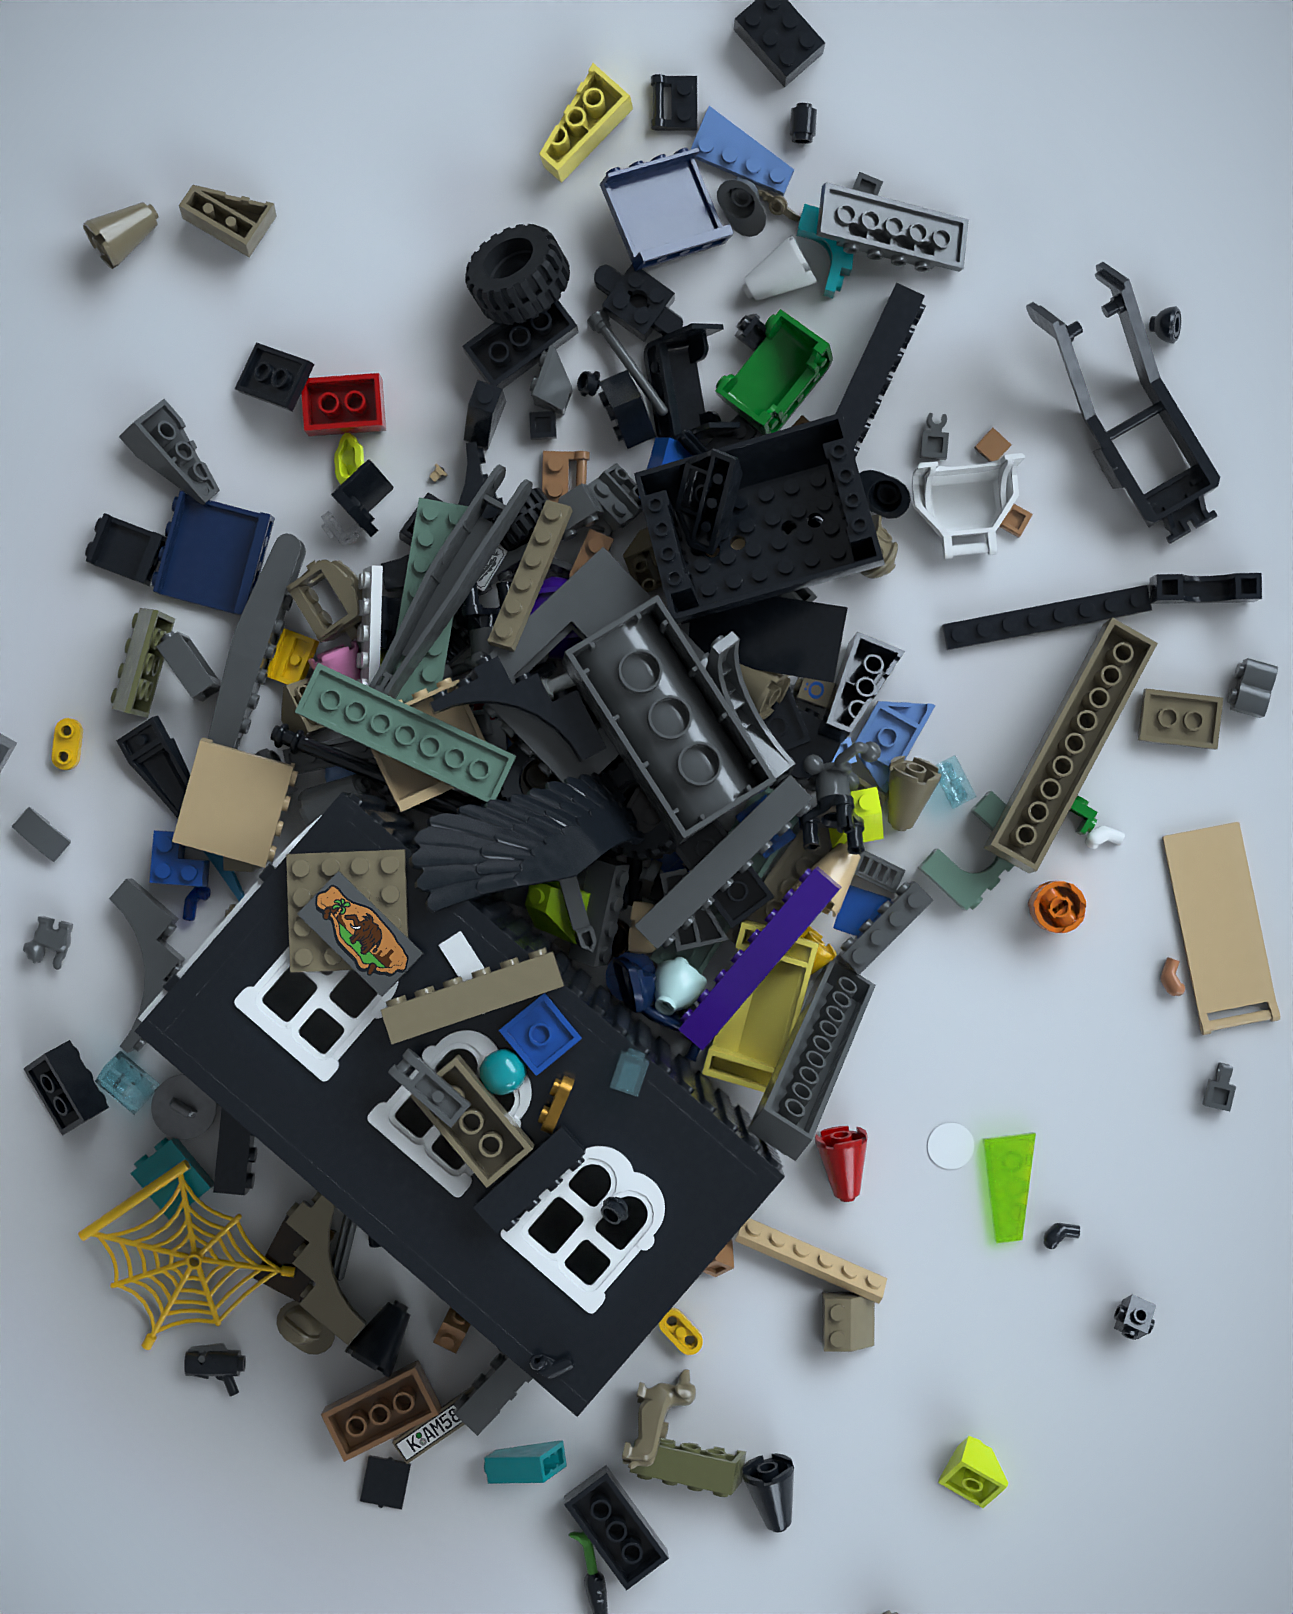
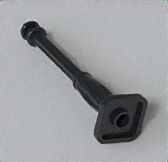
(281, 735)

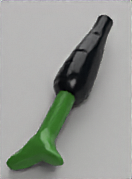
(594, 1580)

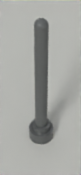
(600, 322)

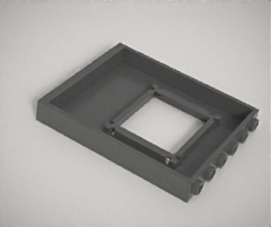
(590, 601)

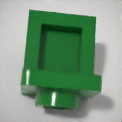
(1081, 809)

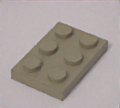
(1180, 719)

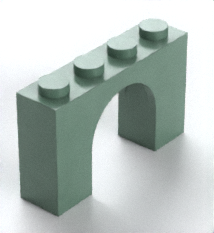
(958, 884)

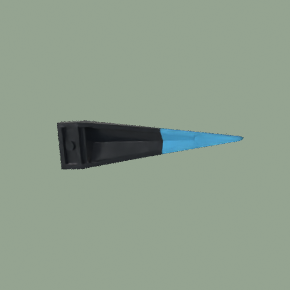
(163, 768)

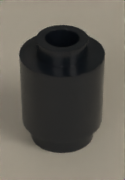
(803, 123)

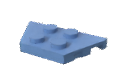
(895, 730)

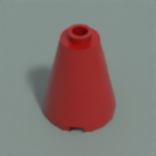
(843, 1159)

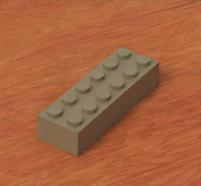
(471, 997)

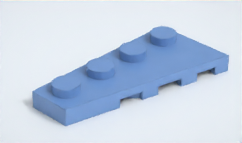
(737, 153)

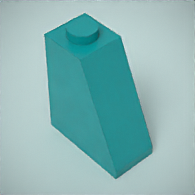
(525, 1463)

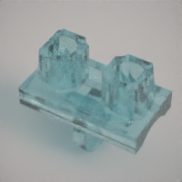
(955, 782)

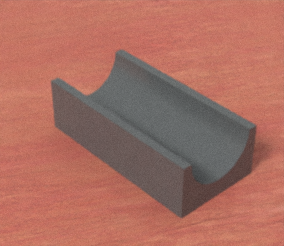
(667, 719)

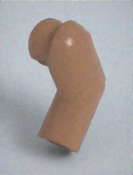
(1170, 980)

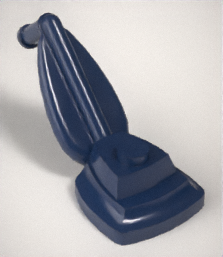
(638, 995)

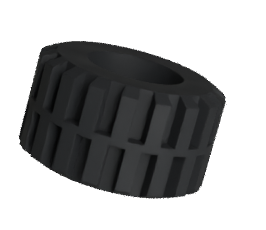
(525, 521)

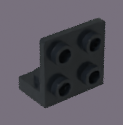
(362, 493)

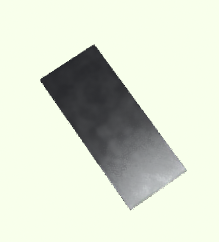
(779, 636)

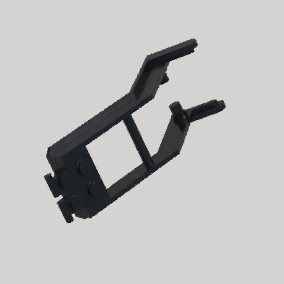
(1181, 496)

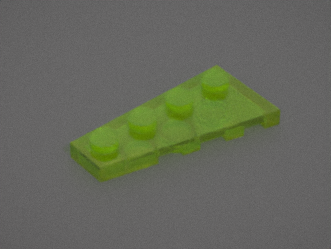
(1008, 1176)

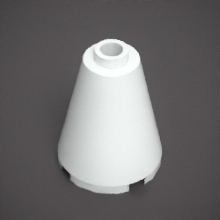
(779, 272)

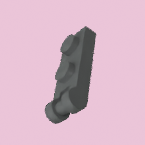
(430, 1088)

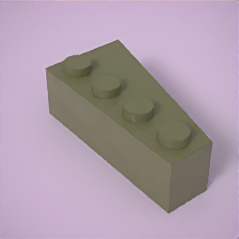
(695, 1467)

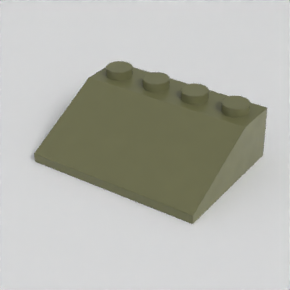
(142, 664)

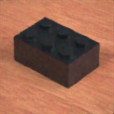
(779, 38)

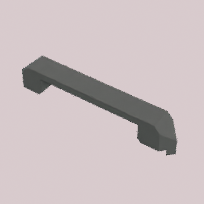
(582, 930)

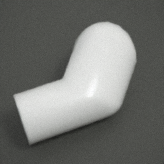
(1103, 834)

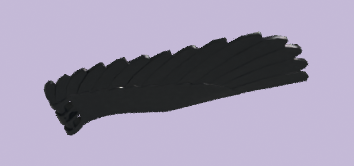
(521, 841)

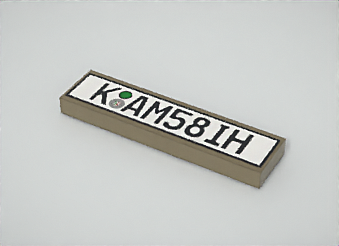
(429, 1433)

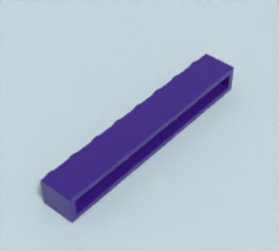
(759, 958)

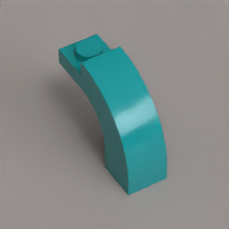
(839, 260)

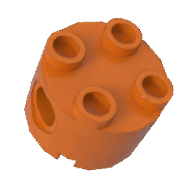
(1057, 906)

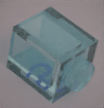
(630, 1072)

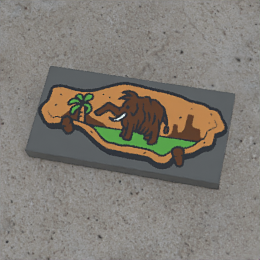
(360, 933)

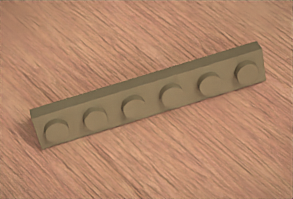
(530, 575)

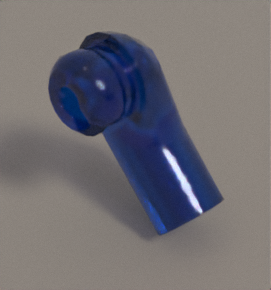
(192, 899)

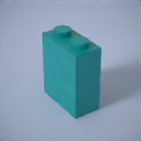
(168, 1155)

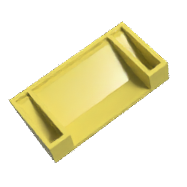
(757, 1033)

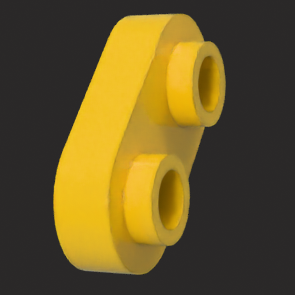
(70, 744)
(681, 1329)

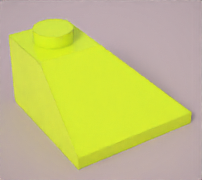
(869, 809)
(974, 1473)

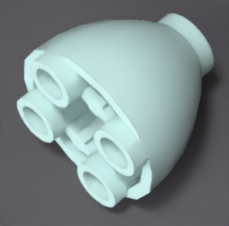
(677, 985)

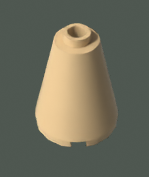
(841, 868)

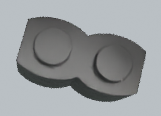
(1252, 688)

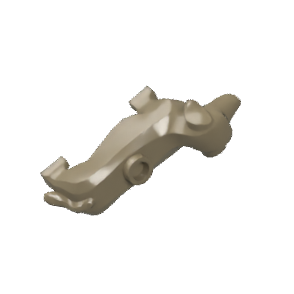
(651, 1418)

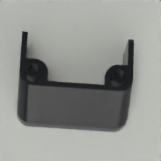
(675, 378)

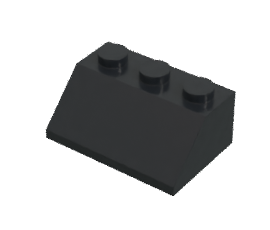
(66, 1087)

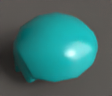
(502, 1071)

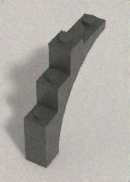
(726, 673)
(150, 923)

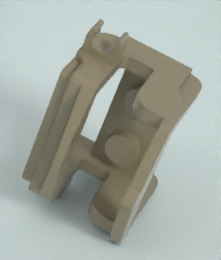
(346, 587)

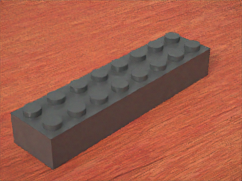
(723, 862)

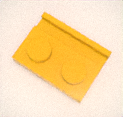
(292, 657)

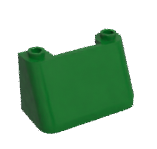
(777, 374)

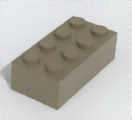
(485, 1132)

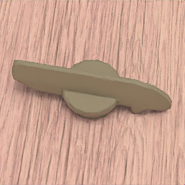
(778, 205)

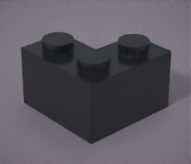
(627, 408)

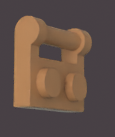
(556, 472)

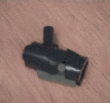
(215, 1361)

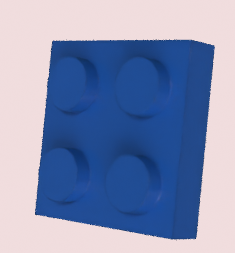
(540, 1034)

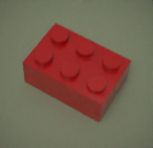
(343, 404)

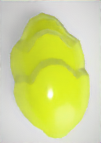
(348, 457)

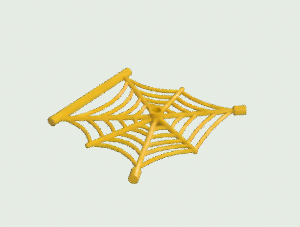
(157, 1184)

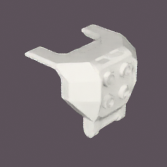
(966, 501)

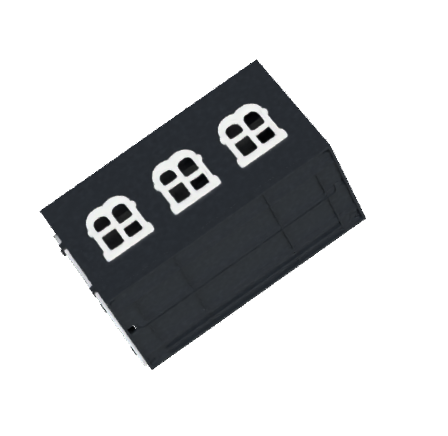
(338, 1129)

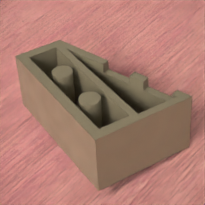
(228, 218)

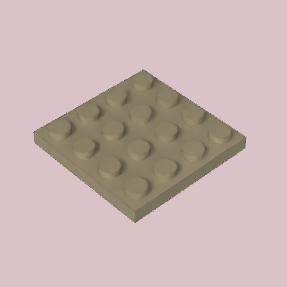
(374, 873)

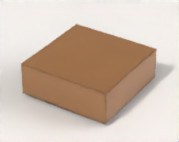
(992, 445)
(1016, 520)

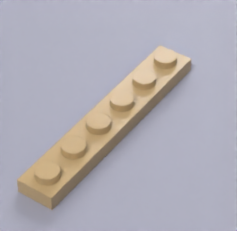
(812, 1260)

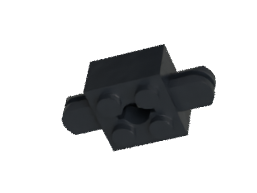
(637, 301)

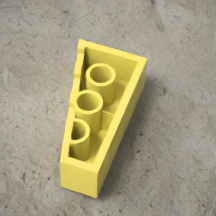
(585, 123)

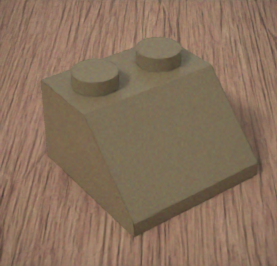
(847, 1322)

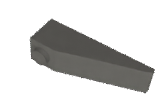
(164, 446)

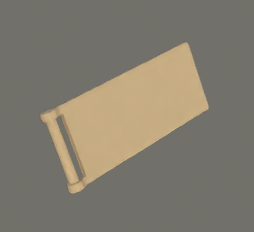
(1220, 925)

